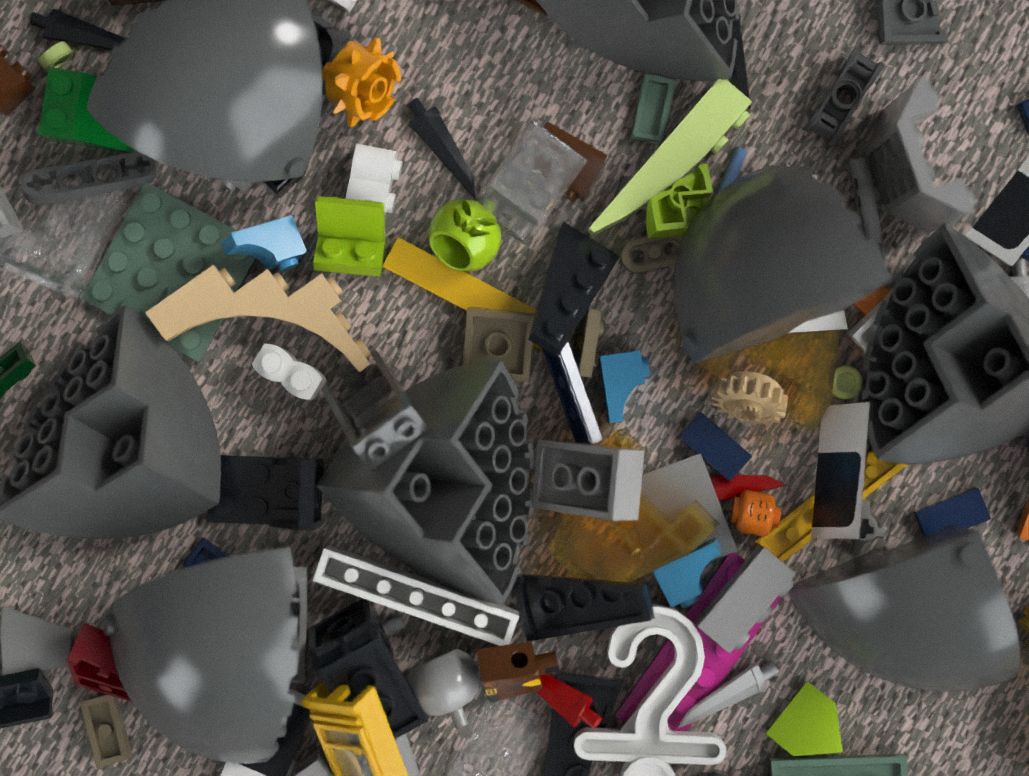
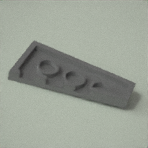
(909, 22)

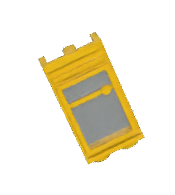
(354, 733)

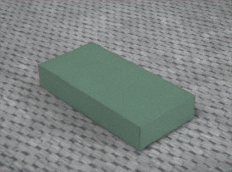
(652, 109)

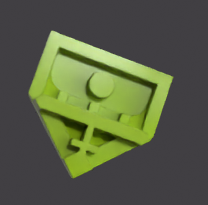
(808, 724)

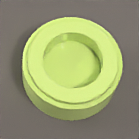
(55, 56)
(847, 382)

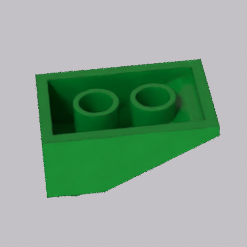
(65, 113)

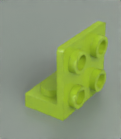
(350, 236)

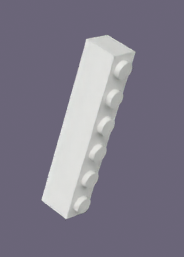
(415, 596)

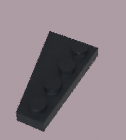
(572, 282)
(576, 605)
(560, 753)

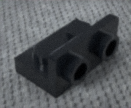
(24, 698)

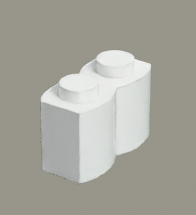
(373, 175)
(296, 377)

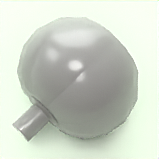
(446, 684)

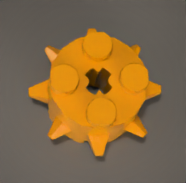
(361, 81)

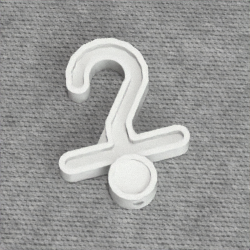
(645, 738)

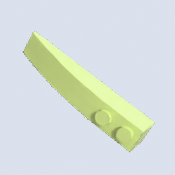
(681, 151)

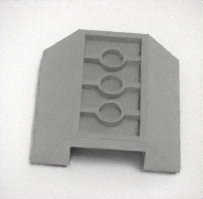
(901, 169)

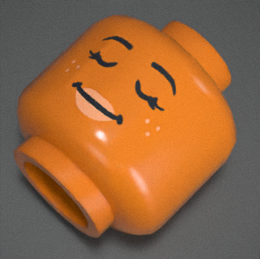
(755, 513)

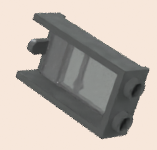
(377, 416)

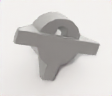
(868, 529)

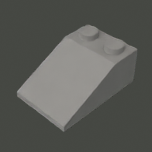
(588, 480)

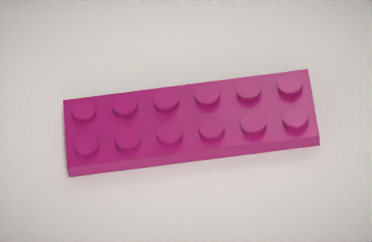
(716, 662)

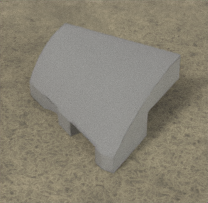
(33, 642)

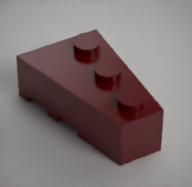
(93, 663)

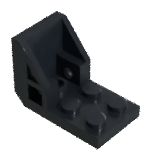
(269, 492)
(357, 653)

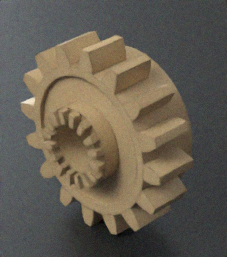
(750, 398)

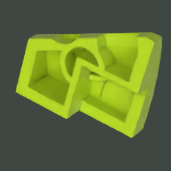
(675, 207)

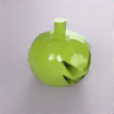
(464, 235)

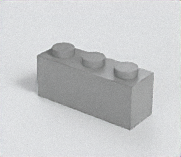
(745, 599)

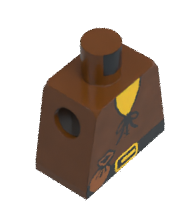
(513, 669)

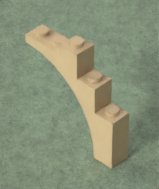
(212, 298)

